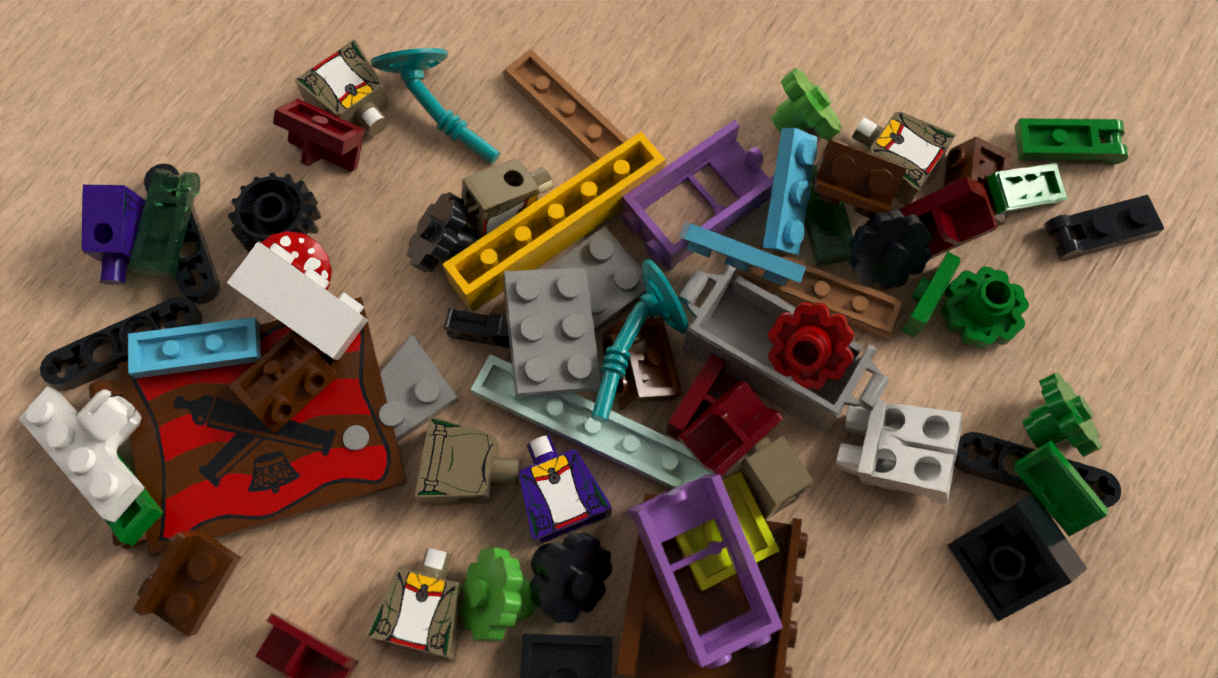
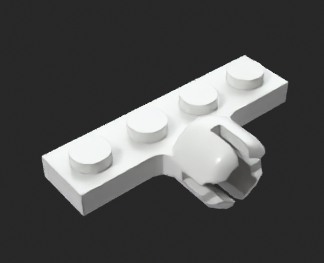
(87, 446)

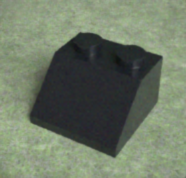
(1017, 557)

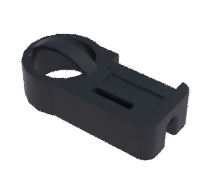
(477, 327)

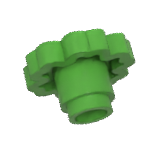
(806, 107)
(494, 595)

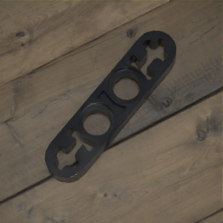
(200, 260)
(116, 335)
(987, 444)

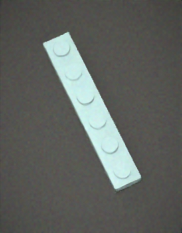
(570, 418)

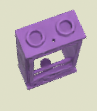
(730, 162)
(679, 512)

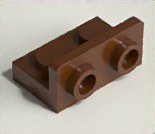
(977, 161)
(857, 178)
(651, 366)
(283, 381)
(187, 580)

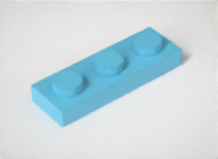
(790, 191)
(740, 254)
(194, 347)

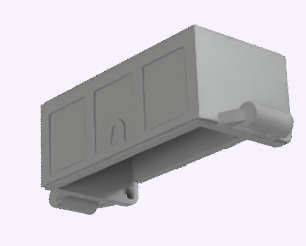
(736, 329)

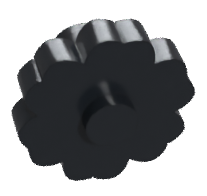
(440, 233)
(890, 249)
(569, 576)

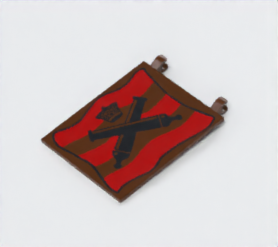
(227, 472)

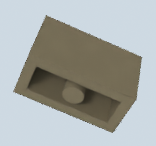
(774, 476)

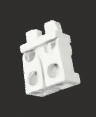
(903, 448)

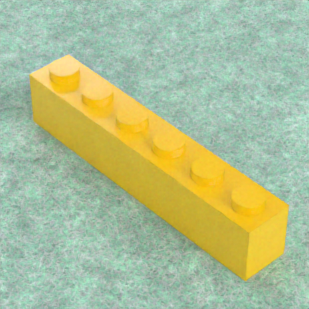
(552, 221)

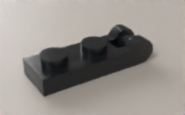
(1104, 227)

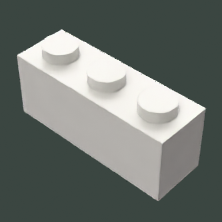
(299, 299)

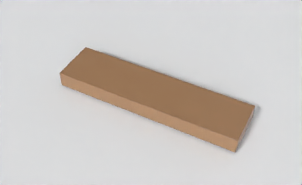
(563, 106)
(861, 305)

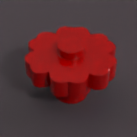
(811, 345)

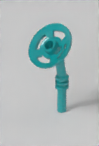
(410, 65)
(658, 300)

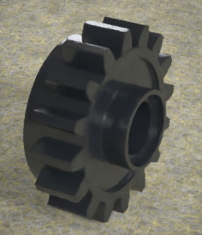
(269, 196)

